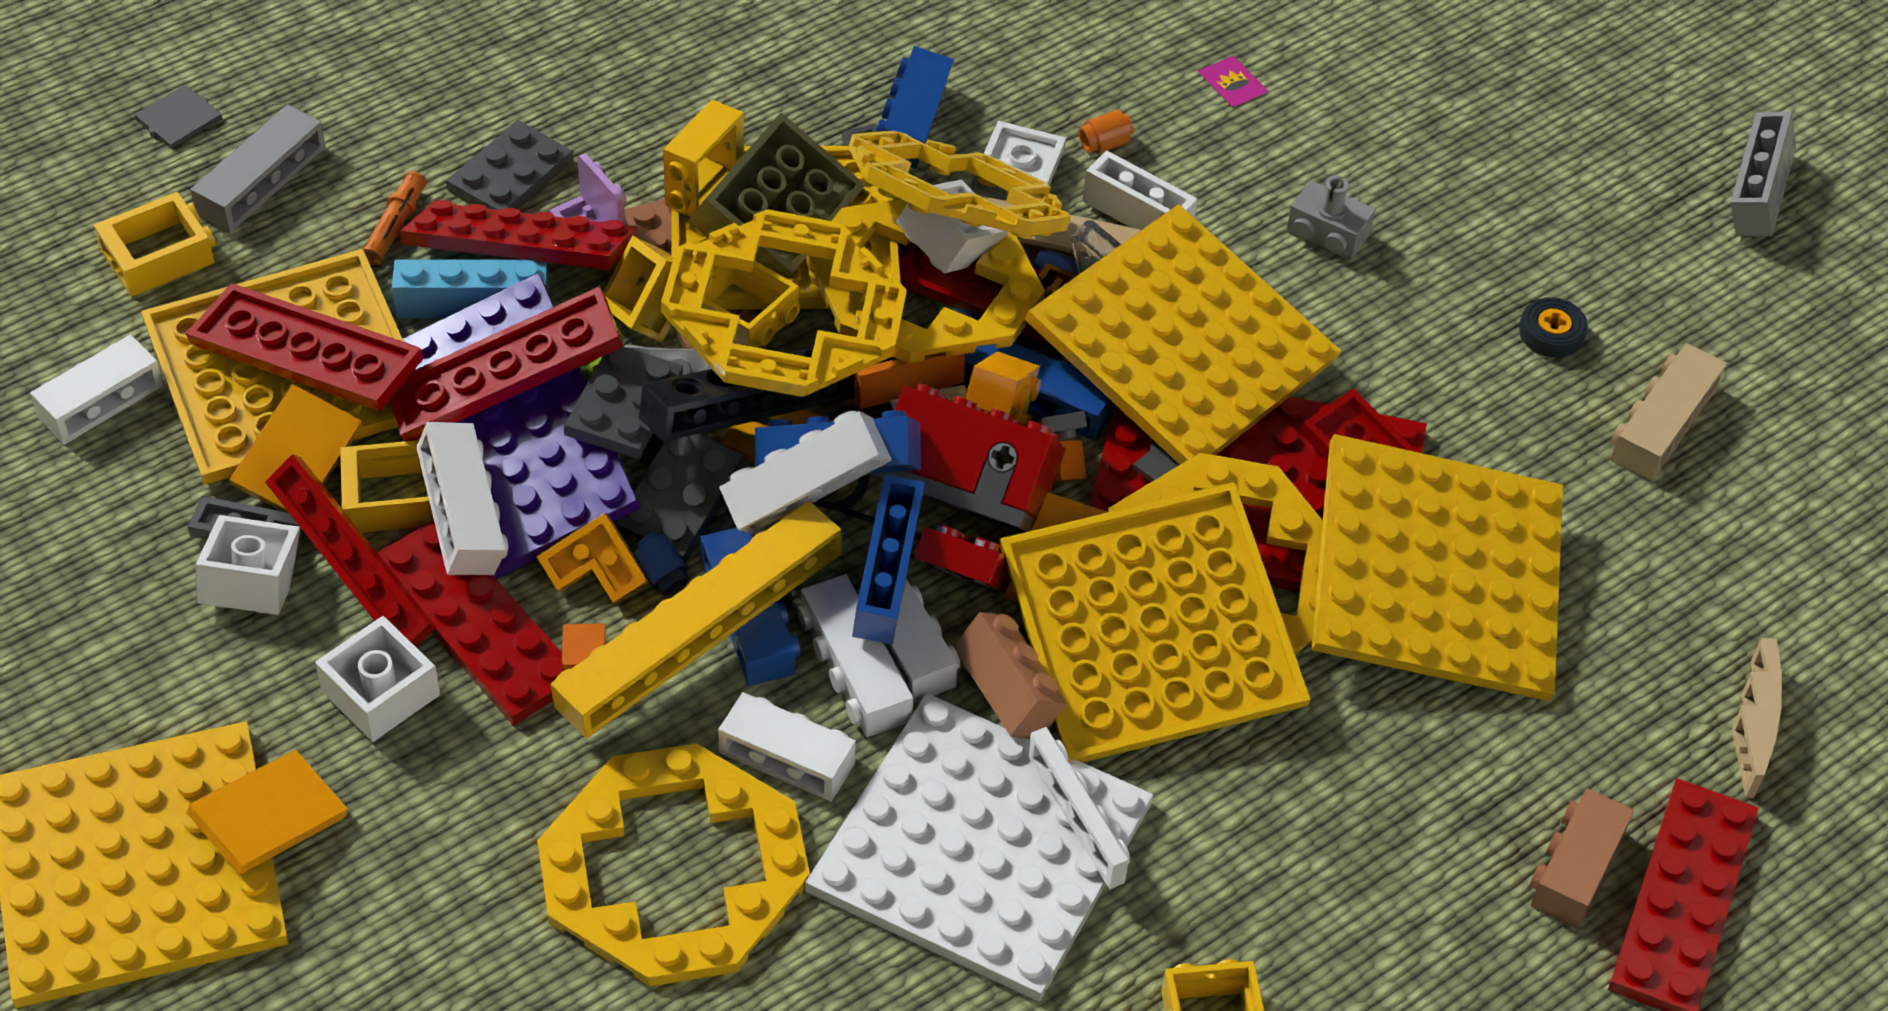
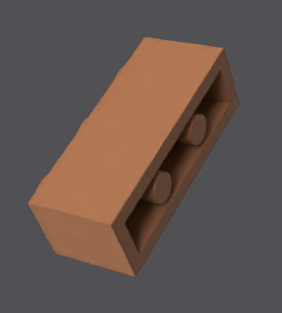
(1009, 674)
(1579, 857)

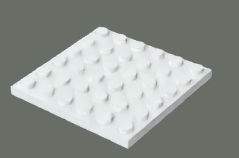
(972, 849)

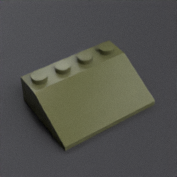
(780, 174)

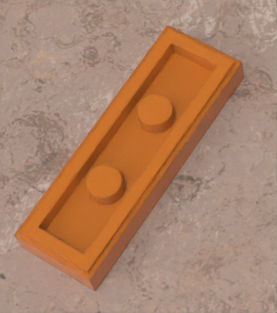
(886, 379)

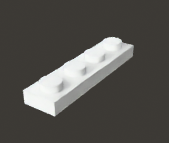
(1073, 798)

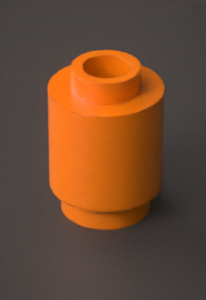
(1106, 132)

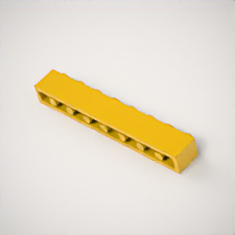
(696, 619)

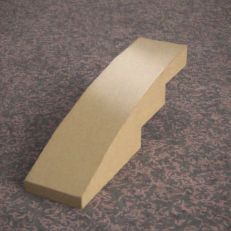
(1759, 716)

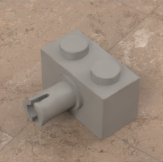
(1331, 218)

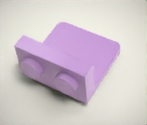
(599, 196)

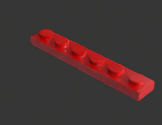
(347, 549)

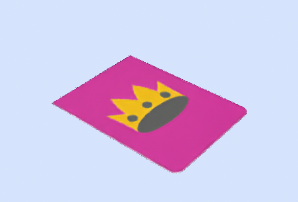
(1232, 81)

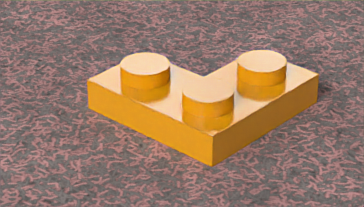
(599, 550)

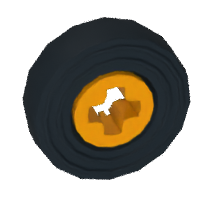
(1550, 342)

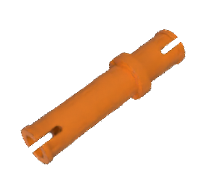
(409, 191)

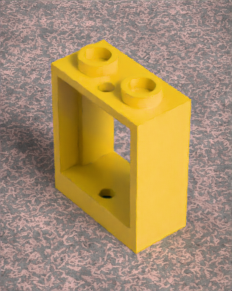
(704, 136)
(165, 263)
(767, 286)
(640, 303)
(381, 461)
(1212, 980)

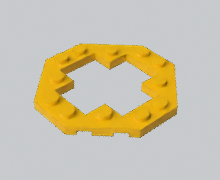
(884, 165)
(950, 330)
(833, 354)
(1291, 520)
(615, 929)

